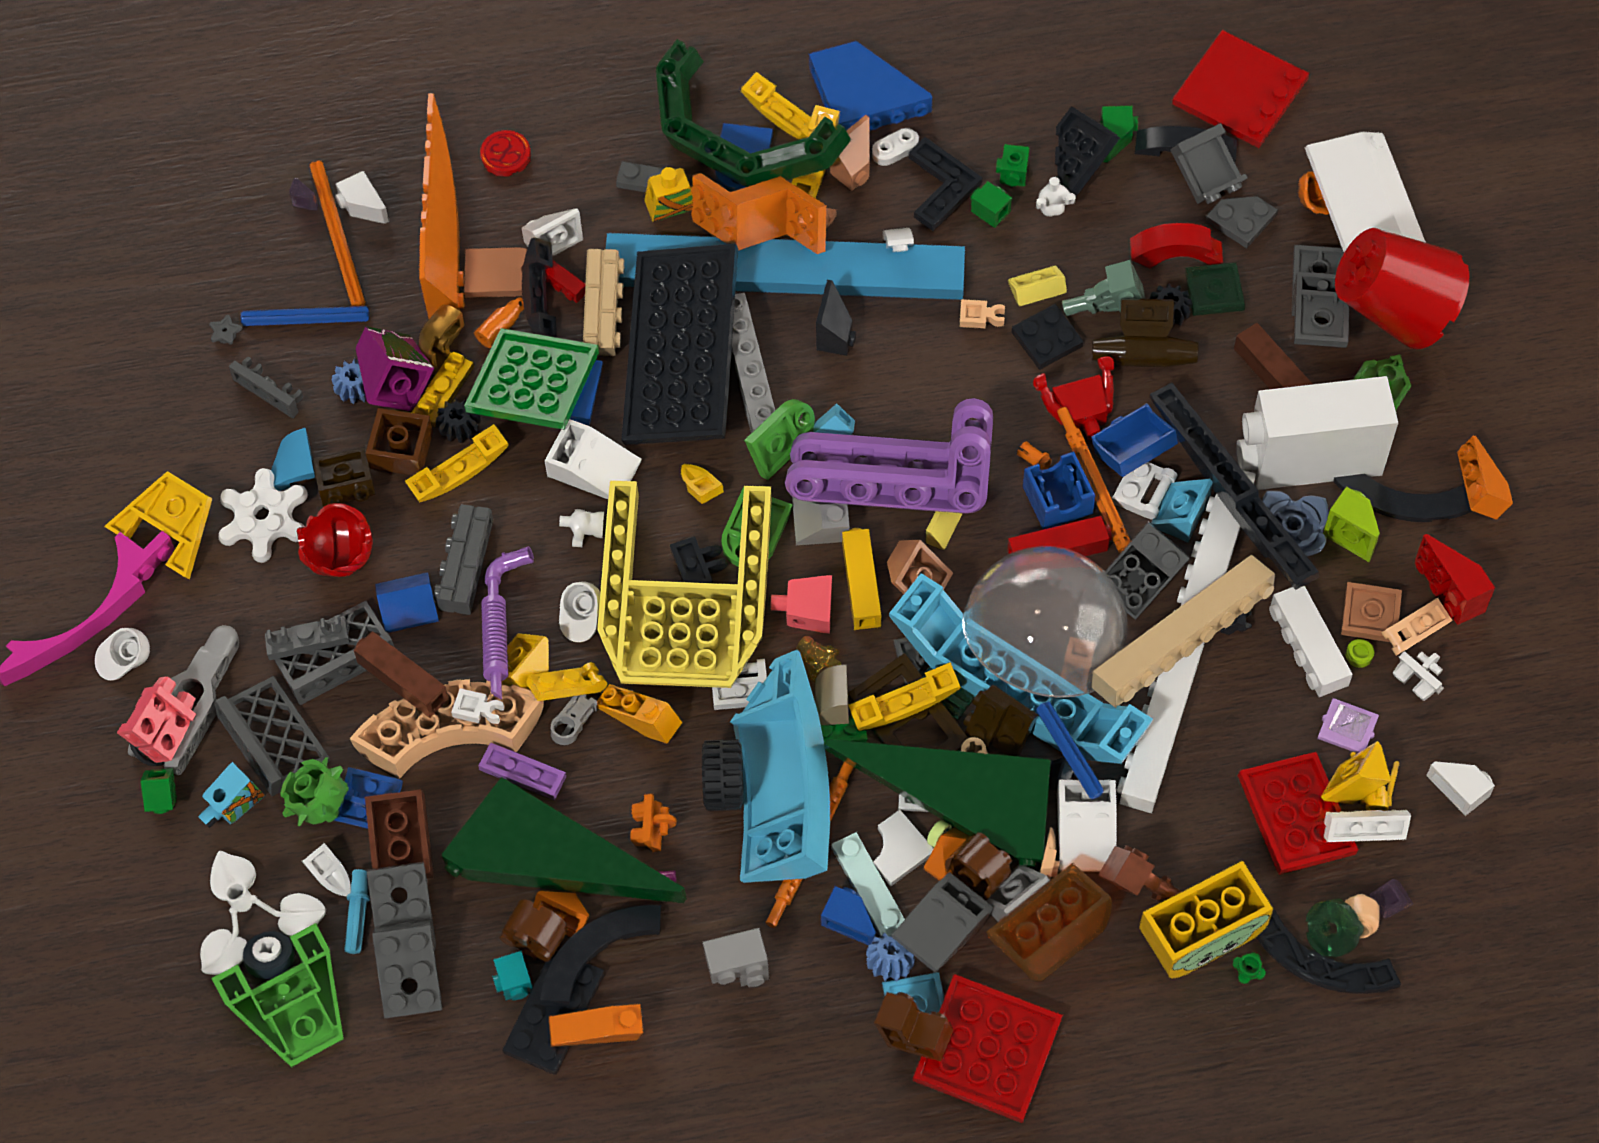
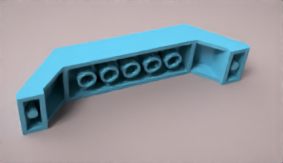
(936, 632)

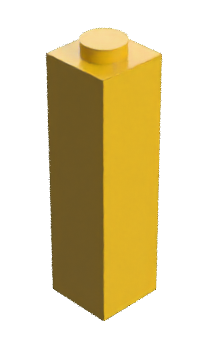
(861, 579)

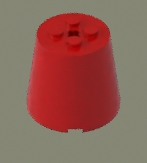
(1403, 285)

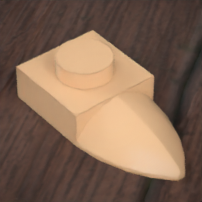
(1049, 865)

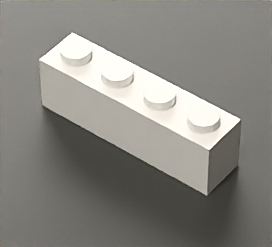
(1310, 640)

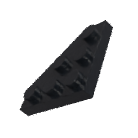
(1080, 149)

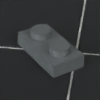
(635, 176)

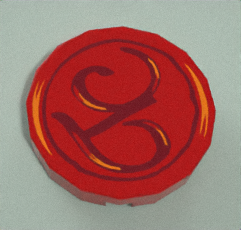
(505, 153)

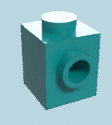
(512, 976)

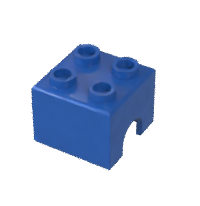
(1059, 492)

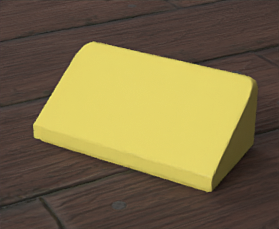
(1038, 285)
(941, 528)

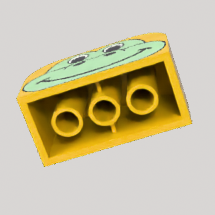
(1206, 920)

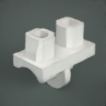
(1428, 682)

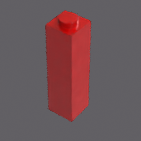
(1083, 536)

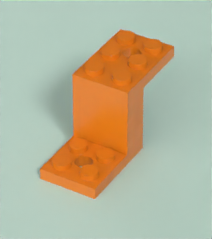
(759, 213)

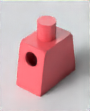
(807, 603)

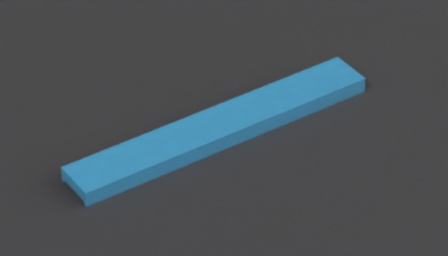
(793, 268)

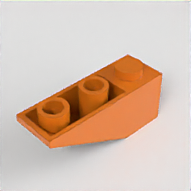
(1484, 483)

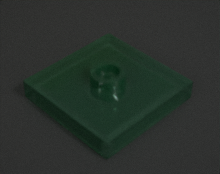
(1215, 289)

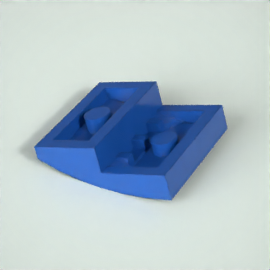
(362, 785)

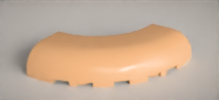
(405, 735)

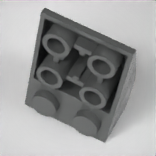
(1145, 568)
(943, 922)

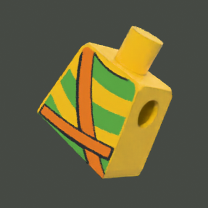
(668, 194)

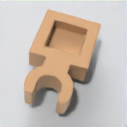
(976, 314)

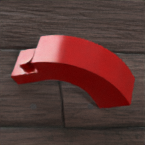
(1175, 240)

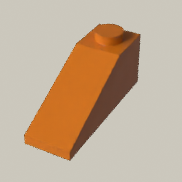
(597, 1026)

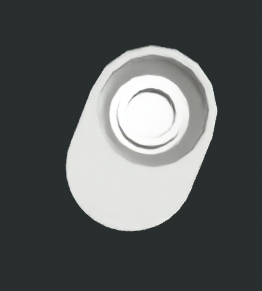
(579, 611)
(121, 652)

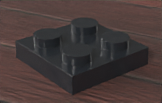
(1047, 336)

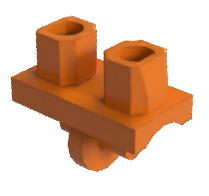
(655, 823)

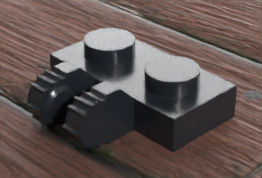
(691, 561)

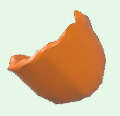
(1311, 195)

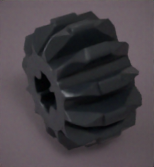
(1182, 303)
(456, 422)

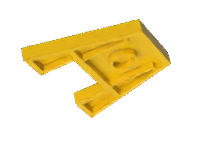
(173, 509)

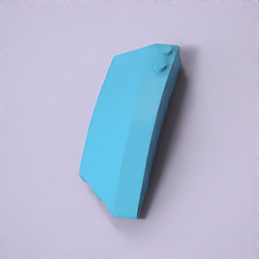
(783, 777)

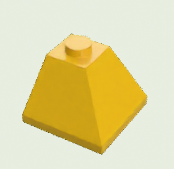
(526, 656)

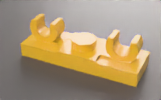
(444, 385)

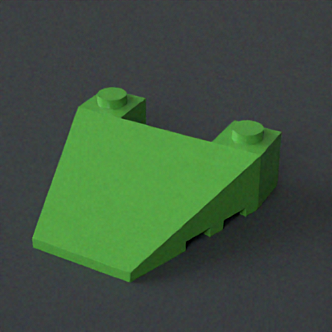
(294, 1010)

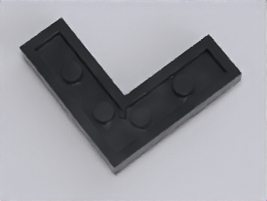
(957, 182)

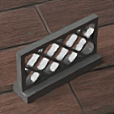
(341, 666)
(248, 740)

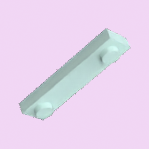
(868, 884)

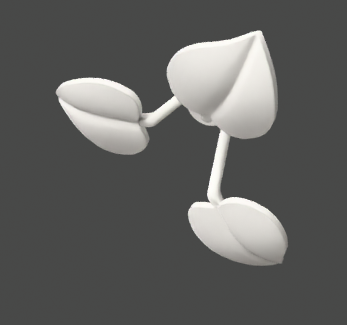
(230, 881)

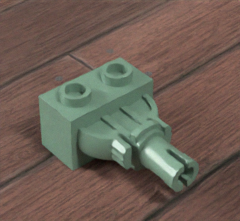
(1106, 295)

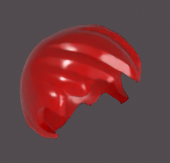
(335, 541)

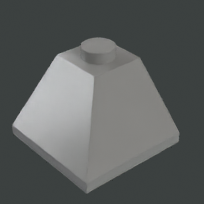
(819, 522)

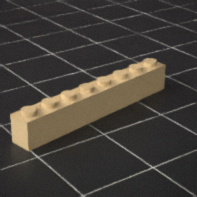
(1183, 631)

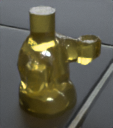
(817, 656)

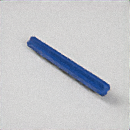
(305, 315)

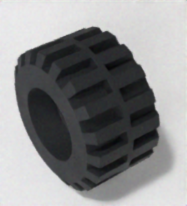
(722, 775)

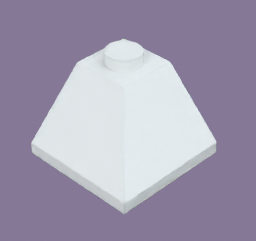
(559, 228)

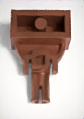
(1131, 871)

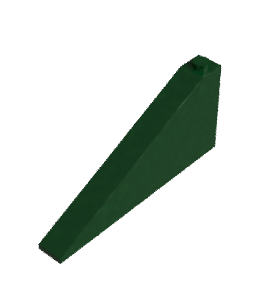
(966, 789)
(532, 845)

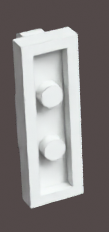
(1366, 825)

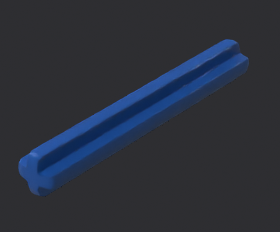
(1070, 750)

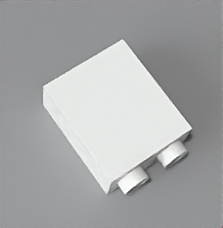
(1318, 432)

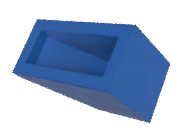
(848, 916)

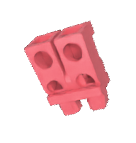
(159, 721)

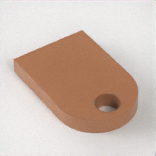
(493, 272)

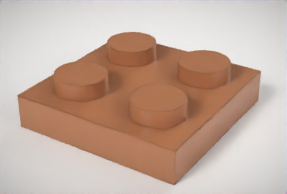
(1370, 610)

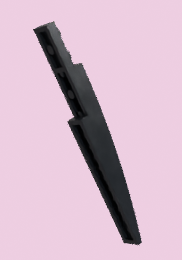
(1234, 487)

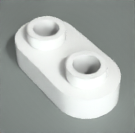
(896, 145)

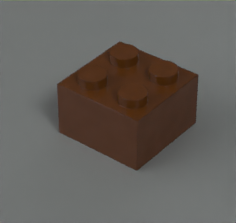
(399, 442)

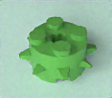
(314, 792)

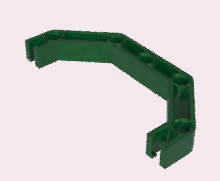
(746, 168)

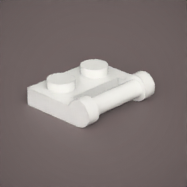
(1135, 486)
(736, 696)

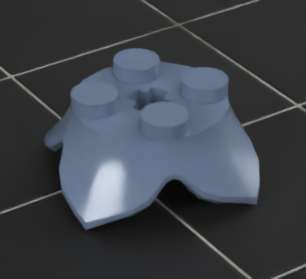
(1306, 515)

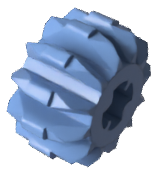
(349, 382)
(889, 958)

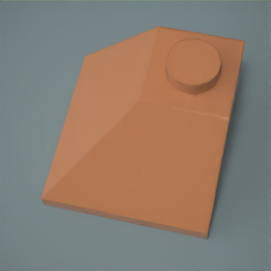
(853, 163)
(910, 560)

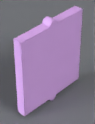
(1340, 740)

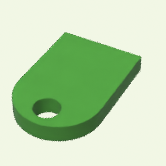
(773, 439)
(732, 533)

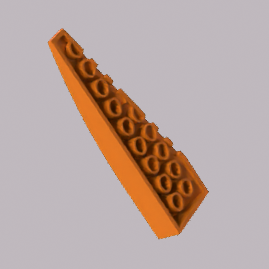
(440, 232)

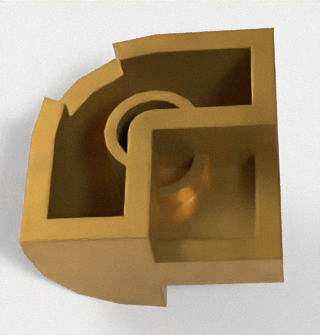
(439, 334)

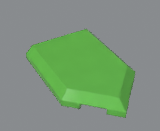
(1394, 370)

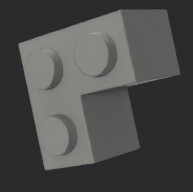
(737, 956)

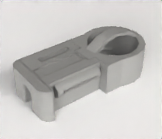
(574, 715)

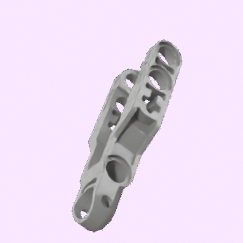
(208, 670)

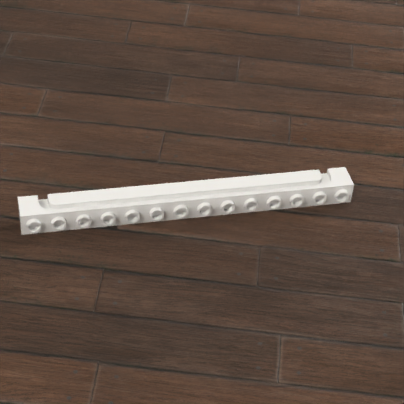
(1173, 687)

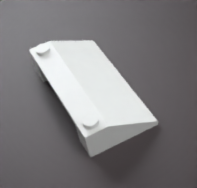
(1362, 186)

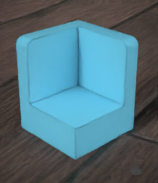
(835, 422)

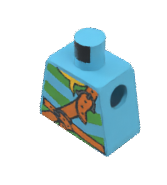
(230, 796)

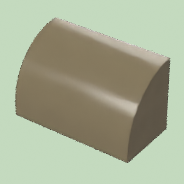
(832, 696)

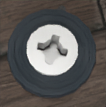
(265, 965)

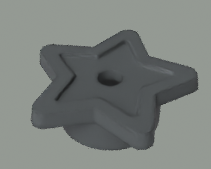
(229, 335)

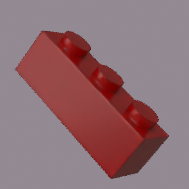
(565, 282)

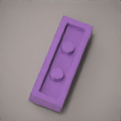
(522, 771)

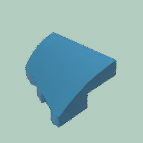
(293, 460)

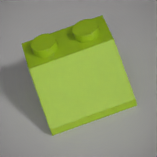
(1353, 524)

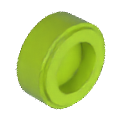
(1359, 653)

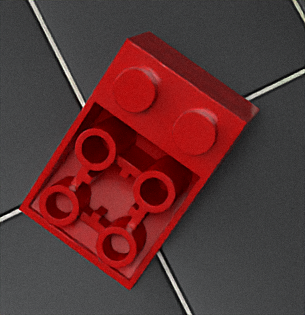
(1455, 579)

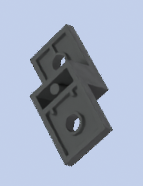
(1316, 298)
(404, 940)

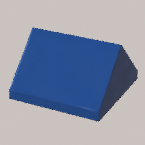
(406, 602)

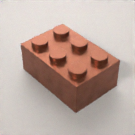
(399, 830)

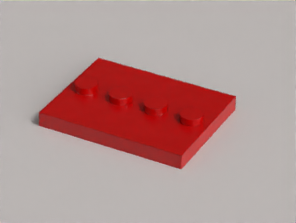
(1292, 813)

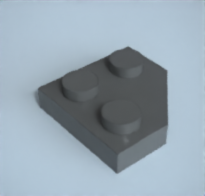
(1242, 218)

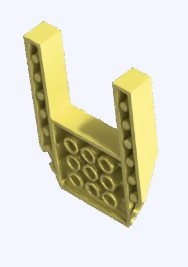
(681, 628)

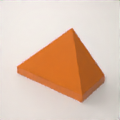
(945, 847)
(566, 906)

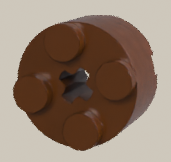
(980, 865)
(534, 931)

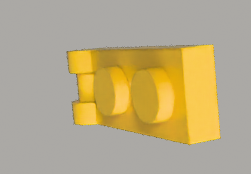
(566, 682)

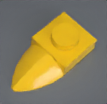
(701, 483)

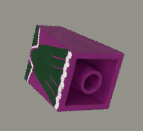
(392, 368)

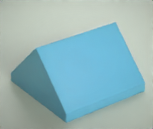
(1183, 507)

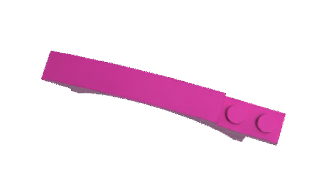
(133, 568)

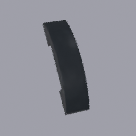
(1164, 138)
(537, 259)

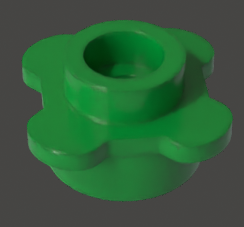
(1252, 960)

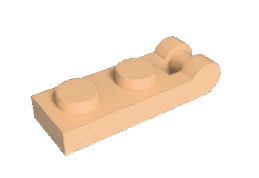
(1417, 626)

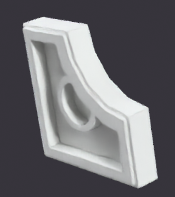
(902, 848)

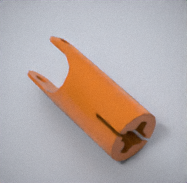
(501, 318)

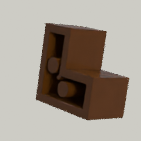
(910, 1029)

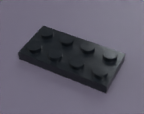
(531, 1033)

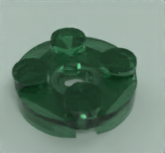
(1348, 928)

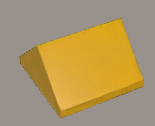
(1358, 776)

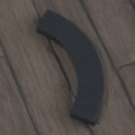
(1408, 505)
(589, 942)
(1322, 970)

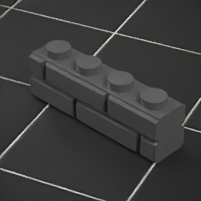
(464, 559)

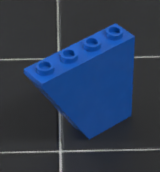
(864, 84)

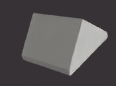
(1015, 890)

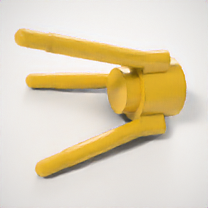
(1381, 798)

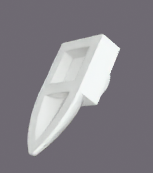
(328, 870)

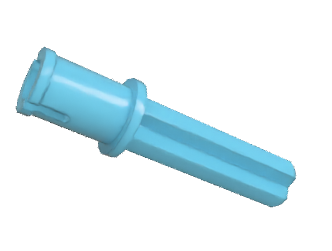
(356, 913)

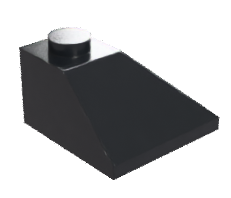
(833, 323)

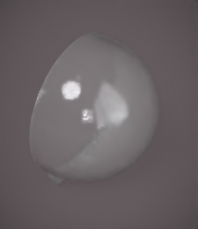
(1045, 620)

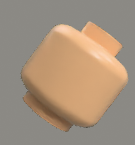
(1367, 912)

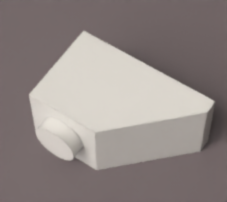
(361, 199)
(1462, 784)

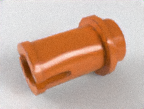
(1034, 456)

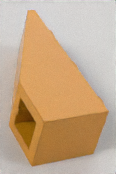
(640, 712)

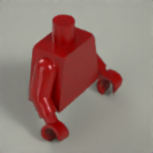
(1086, 399)

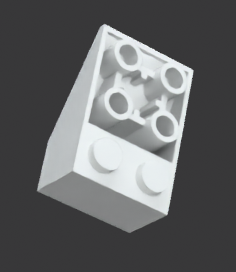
(589, 459)
(1085, 825)

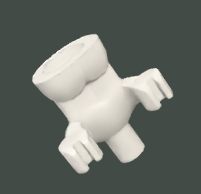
(1052, 198)
(583, 524)

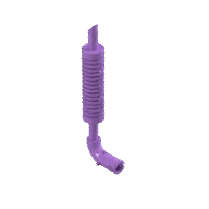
(494, 618)

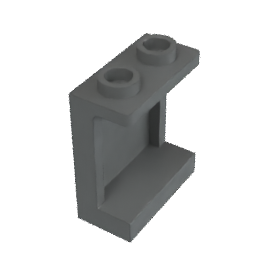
(1208, 165)

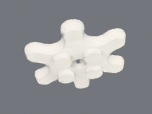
(265, 531)

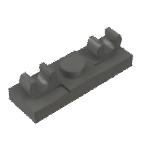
(265, 387)
(306, 637)

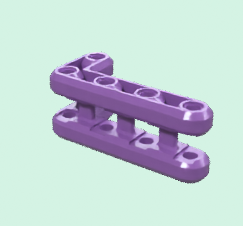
(889, 469)

